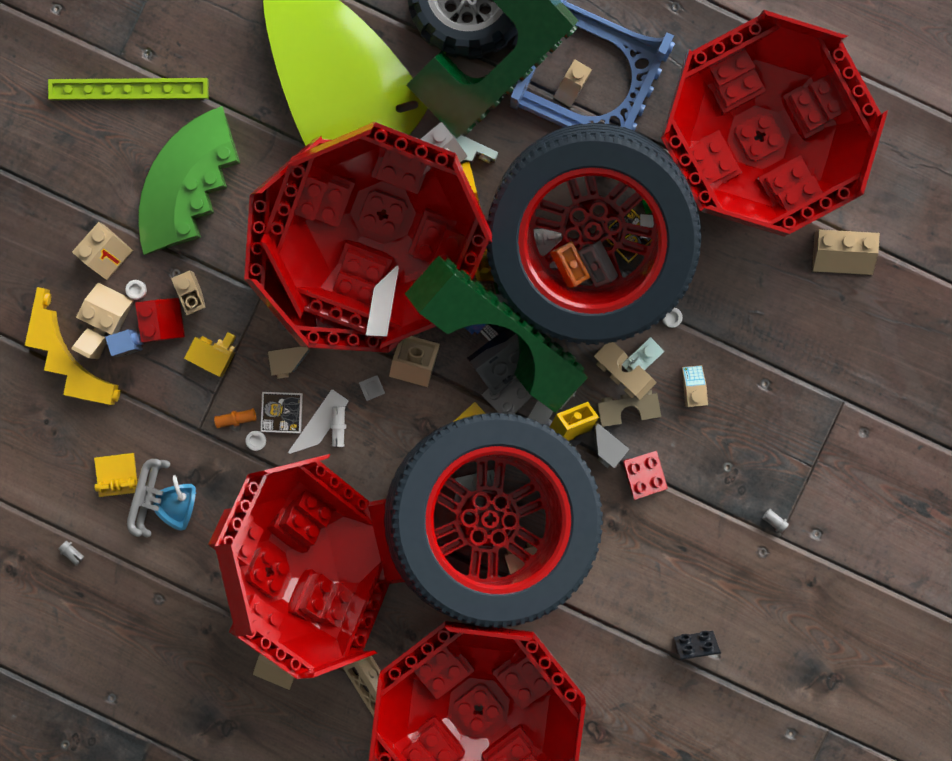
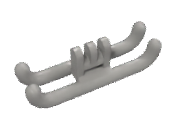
(145, 497)

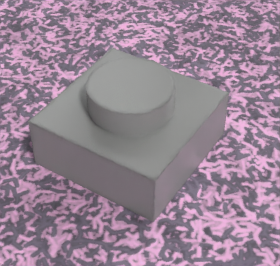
(372, 388)

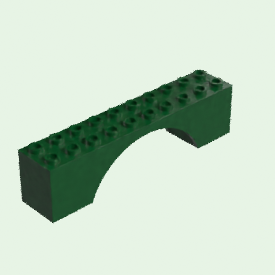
(455, 301)

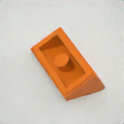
(570, 265)

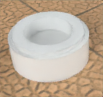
(136, 289)
(673, 318)
(255, 440)

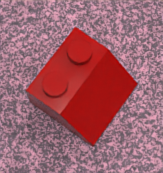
(160, 320)

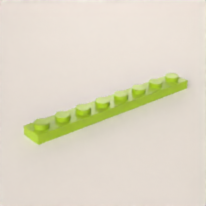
(128, 89)

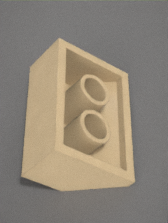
(845, 252)

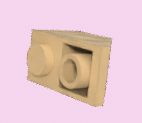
(189, 292)

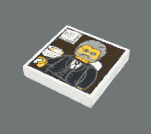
(281, 412)

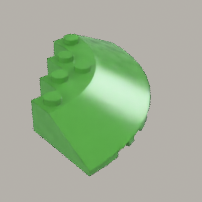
(183, 179)

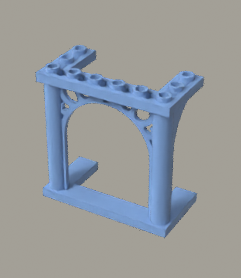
(650, 48)

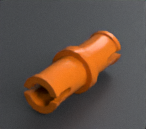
(235, 418)

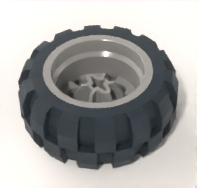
(460, 37)

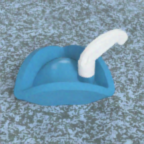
(176, 504)

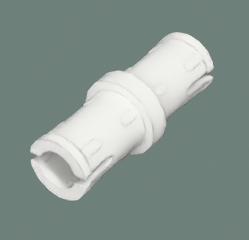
(338, 426)

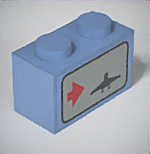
(124, 343)

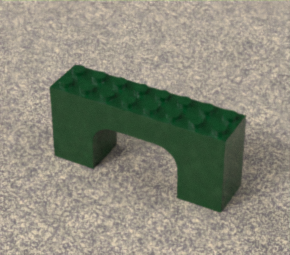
(464, 99)

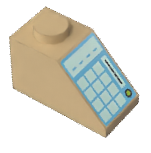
(286, 360)
(694, 386)

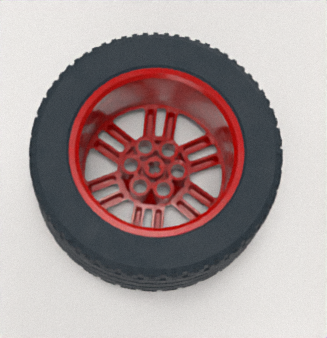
(629, 302)
(561, 555)

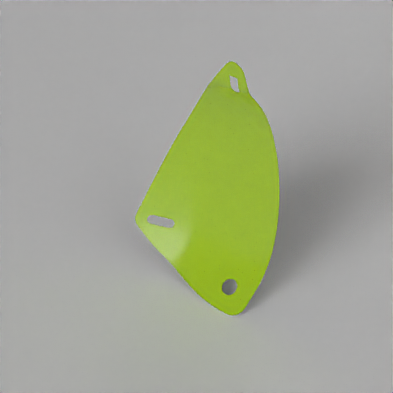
(336, 70)

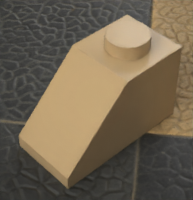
(572, 83)
(91, 343)

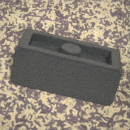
(598, 264)

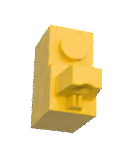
(212, 357)
(574, 421)

